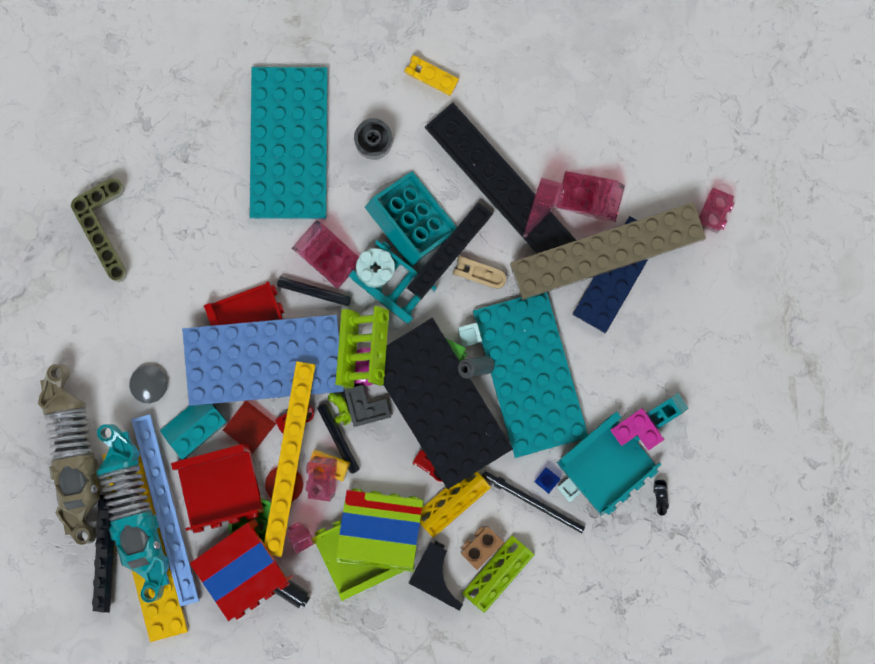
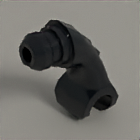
(661, 493)

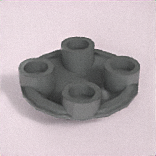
(148, 384)

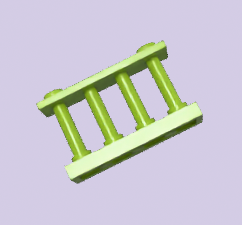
(348, 347)

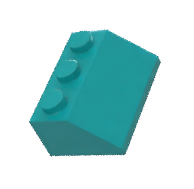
(193, 428)

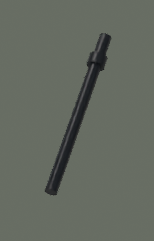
(499, 483)

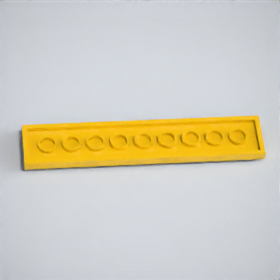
(165, 616)

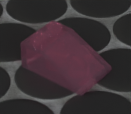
(546, 199)

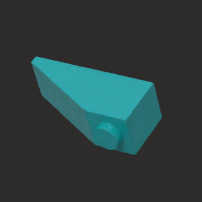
(666, 411)

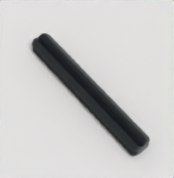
(313, 291)
(338, 438)

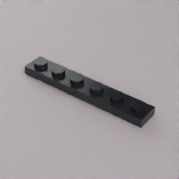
(449, 251)
(103, 559)

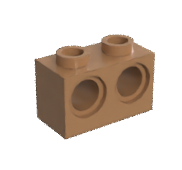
(486, 551)

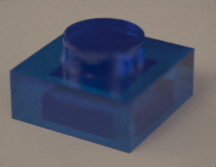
(547, 480)

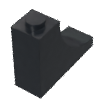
(429, 575)

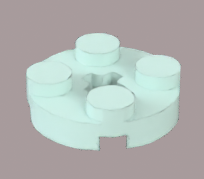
(382, 259)

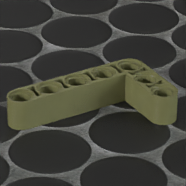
(97, 228)

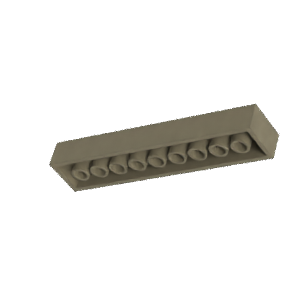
(607, 251)

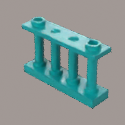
(390, 301)

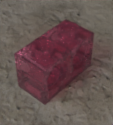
(711, 208)
(325, 479)
(300, 537)

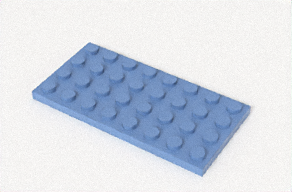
(259, 358)

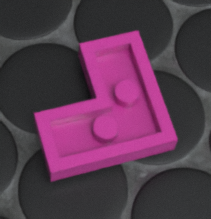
(640, 425)

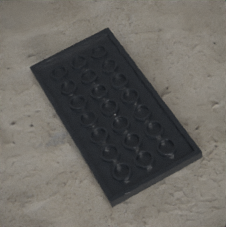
(441, 405)

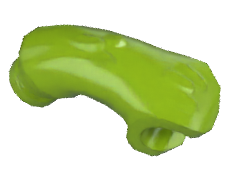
(339, 401)

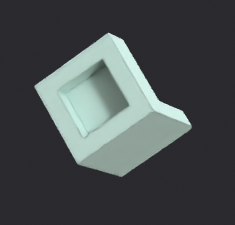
(469, 335)

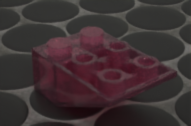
(591, 196)
(326, 254)

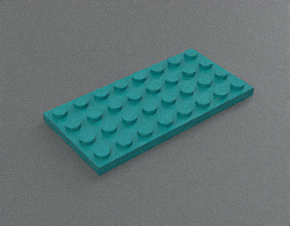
(288, 142)
(530, 374)

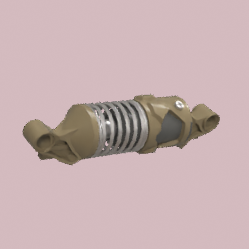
(73, 462)

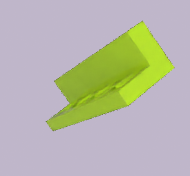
(500, 576)

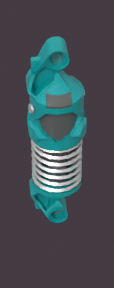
(132, 522)

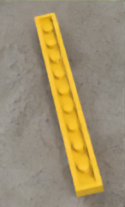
(289, 458)

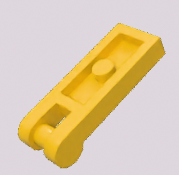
(432, 76)

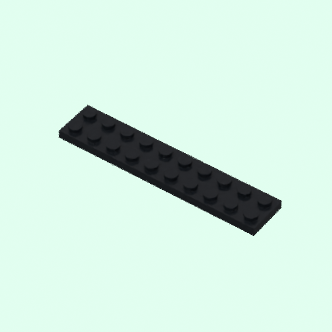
(494, 178)

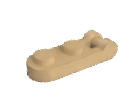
(480, 273)

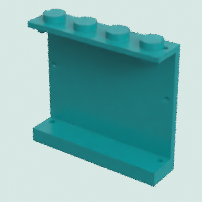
(606, 469)

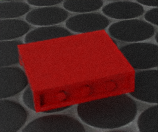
(246, 307)

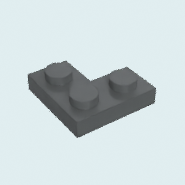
(364, 412)

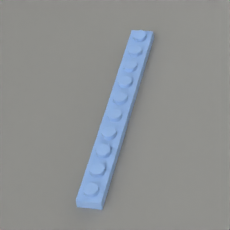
(165, 510)

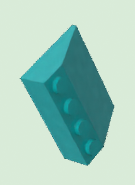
(411, 218)

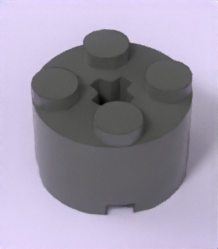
(365, 146)

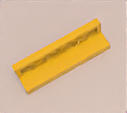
(454, 504)

